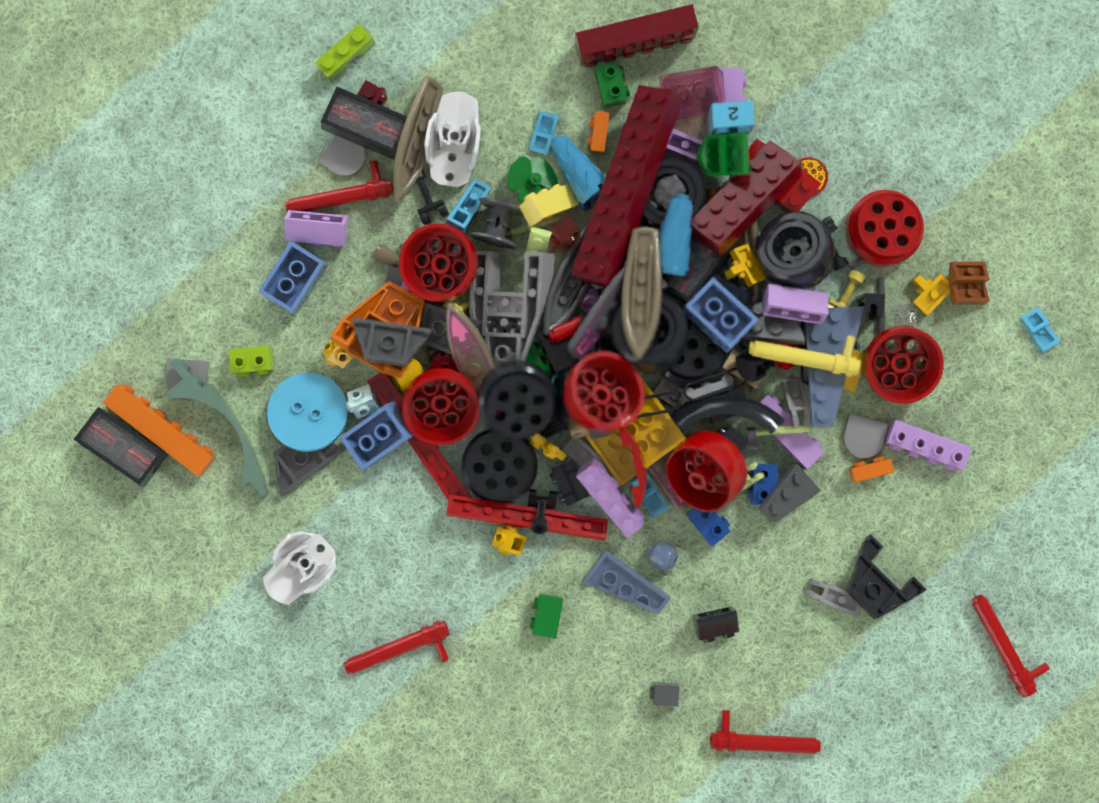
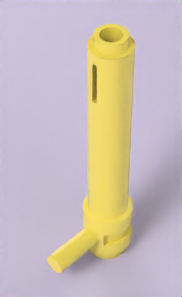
(834, 363)

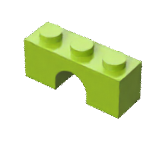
(337, 57)

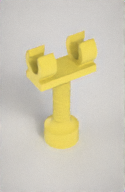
(855, 278)

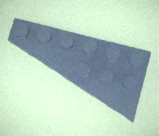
(829, 338)

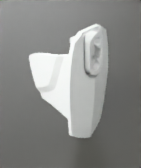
(455, 133)

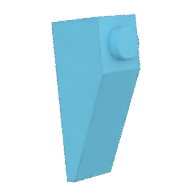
(468, 206)

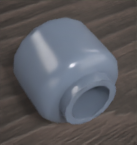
(662, 556)

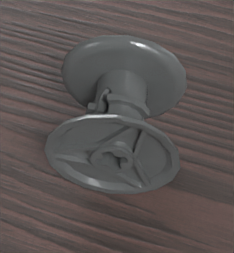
(497, 223)

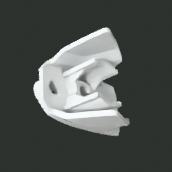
(290, 576)

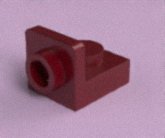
(373, 93)

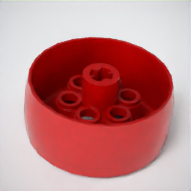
(697, 481)

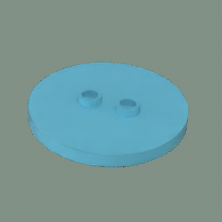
(307, 412)

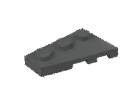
(788, 493)

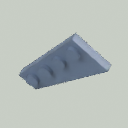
(619, 579)

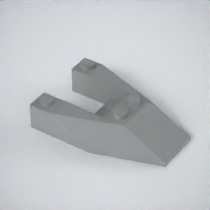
(509, 317)

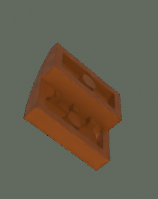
(968, 283)

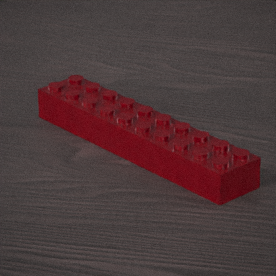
(627, 185)

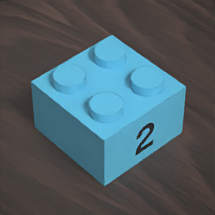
(731, 118)

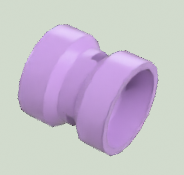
(590, 299)

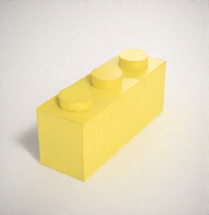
(548, 204)

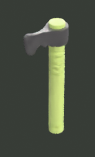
(521, 229)
(752, 432)

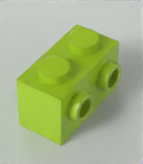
(251, 360)

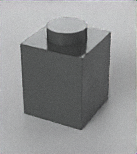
(665, 694)

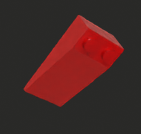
(798, 192)

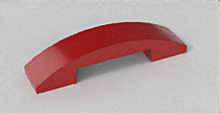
(640, 490)

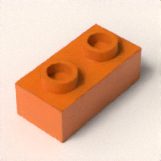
(598, 139)
(862, 471)

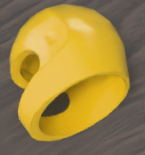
(413, 370)

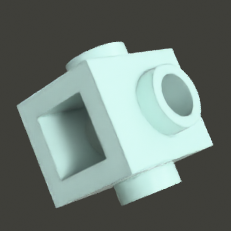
(362, 401)

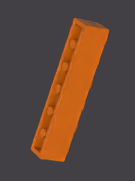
(159, 429)

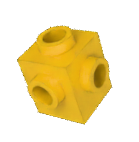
(336, 355)
(505, 538)

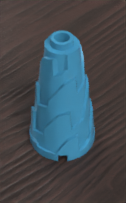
(580, 173)
(675, 236)

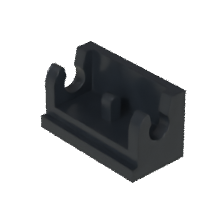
(873, 304)

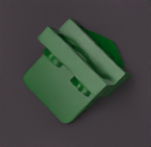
(724, 154)

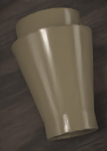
(385, 256)

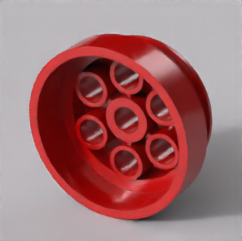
(864, 243)
(421, 244)
(923, 378)
(622, 381)
(440, 429)

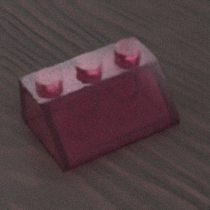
(697, 89)

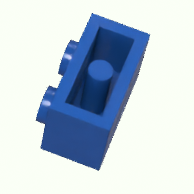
(764, 486)
(709, 525)

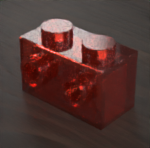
(564, 233)

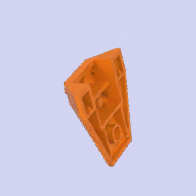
(387, 305)

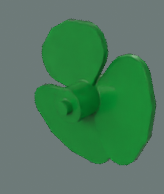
(531, 175)

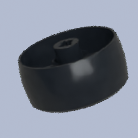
(693, 185)
(805, 269)
(657, 356)

